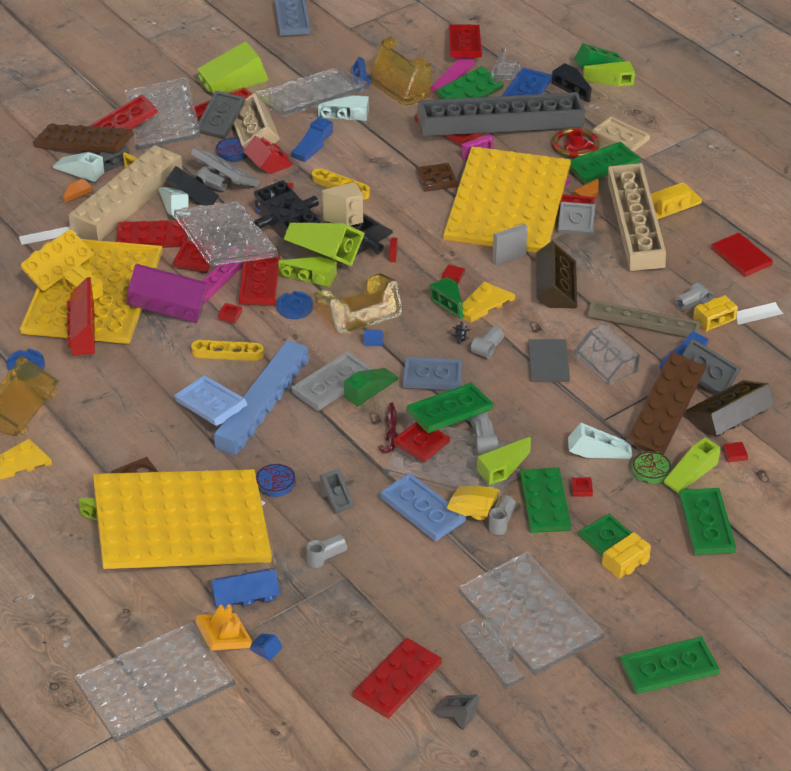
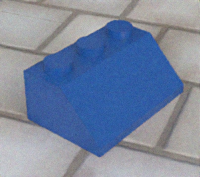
(245, 587)

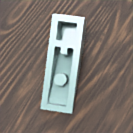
(173, 199)
(597, 444)

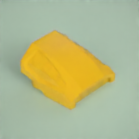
(473, 501)

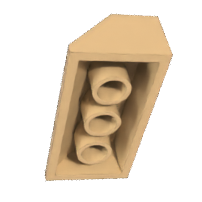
(255, 121)

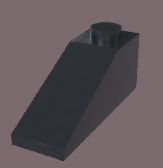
(571, 81)
(192, 187)

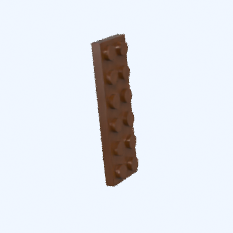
(83, 138)
(666, 404)

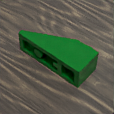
(592, 55)
(447, 295)
(367, 384)

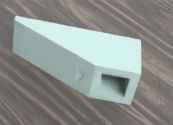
(346, 108)
(82, 165)

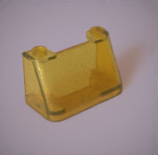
(399, 77)
(362, 310)
(23, 395)

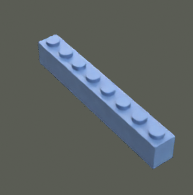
(262, 397)

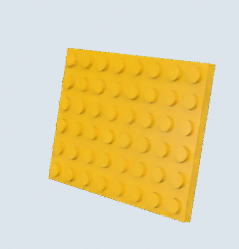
(504, 192)
(113, 317)
(180, 519)

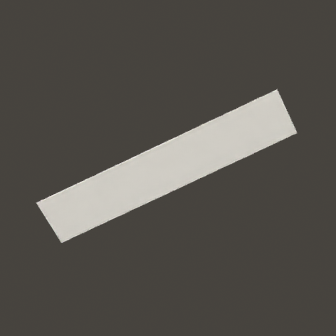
(36, 237)

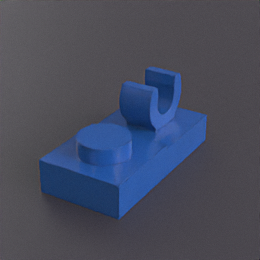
(359, 70)

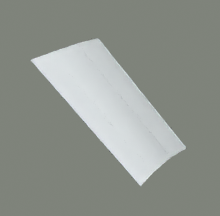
(758, 313)

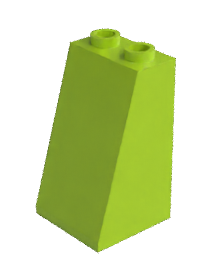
(233, 70)
(331, 240)

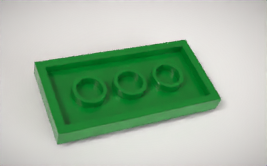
(471, 85)
(596, 163)
(449, 407)
(545, 500)
(707, 521)
(669, 665)

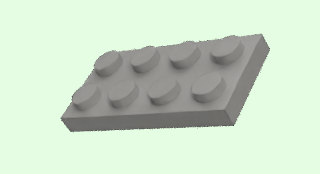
(226, 169)
(328, 382)

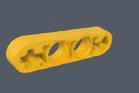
(323, 178)
(254, 352)

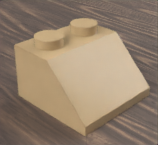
(343, 204)

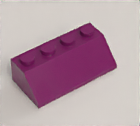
(166, 293)

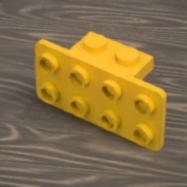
(674, 200)
(55, 258)

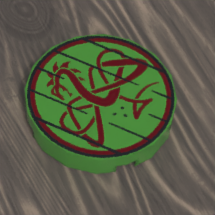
(651, 467)

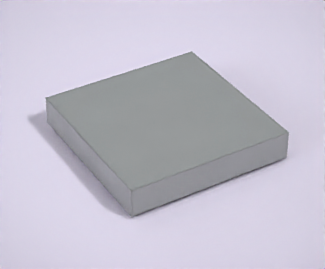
(576, 218)
(510, 244)

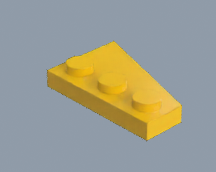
(484, 299)
(22, 457)

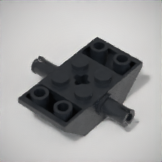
(283, 206)
(374, 233)

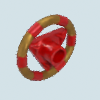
(575, 142)

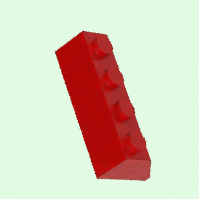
(81, 319)

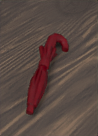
(391, 419)

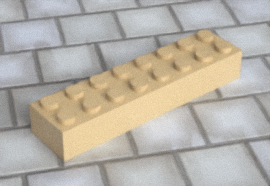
(124, 194)
(636, 217)

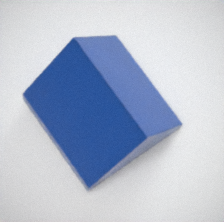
(373, 338)

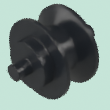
(460, 332)

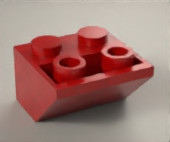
(266, 155)

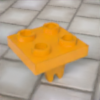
(223, 630)

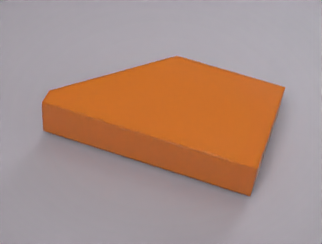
(589, 189)
(77, 190)

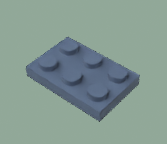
(432, 373)

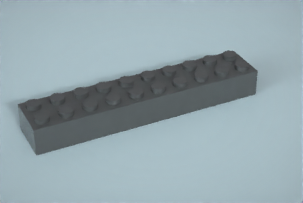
(500, 114)

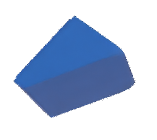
(266, 646)

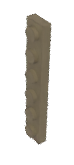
(643, 318)

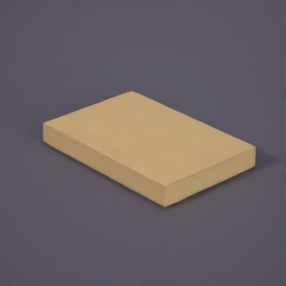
(614, 131)

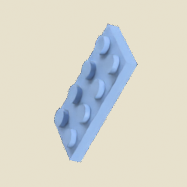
(210, 400)

